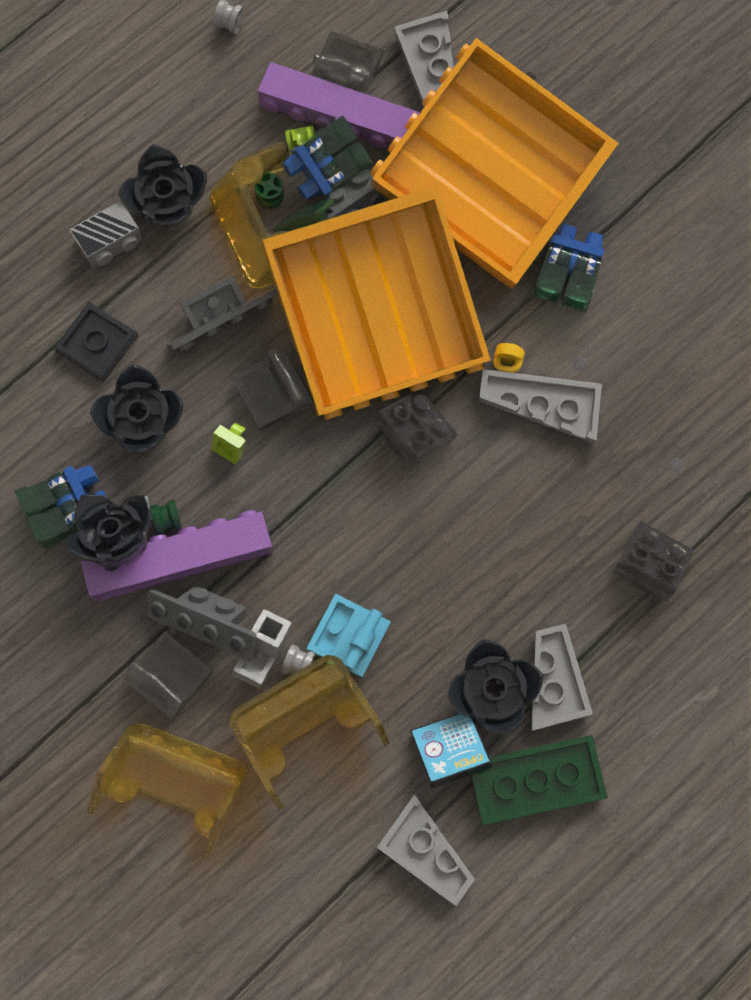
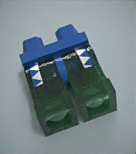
(319, 165)
(573, 259)
(53, 502)

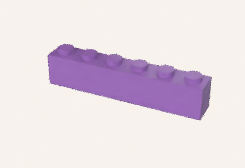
(321, 101)
(183, 556)

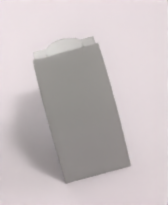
(270, 641)

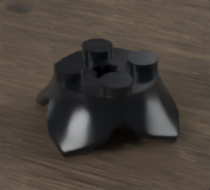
(158, 172)
(135, 391)
(109, 531)
(519, 683)

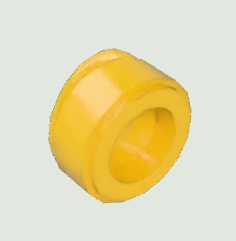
(508, 354)

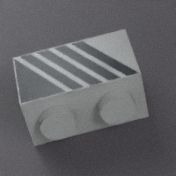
(106, 235)

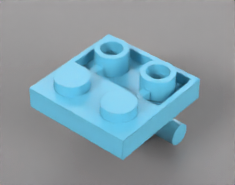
(349, 634)

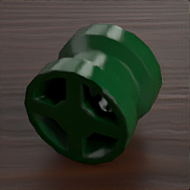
(269, 183)
(166, 517)

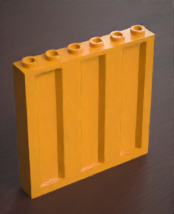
(501, 159)
(376, 302)

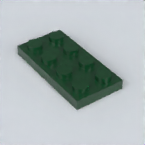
(539, 780)

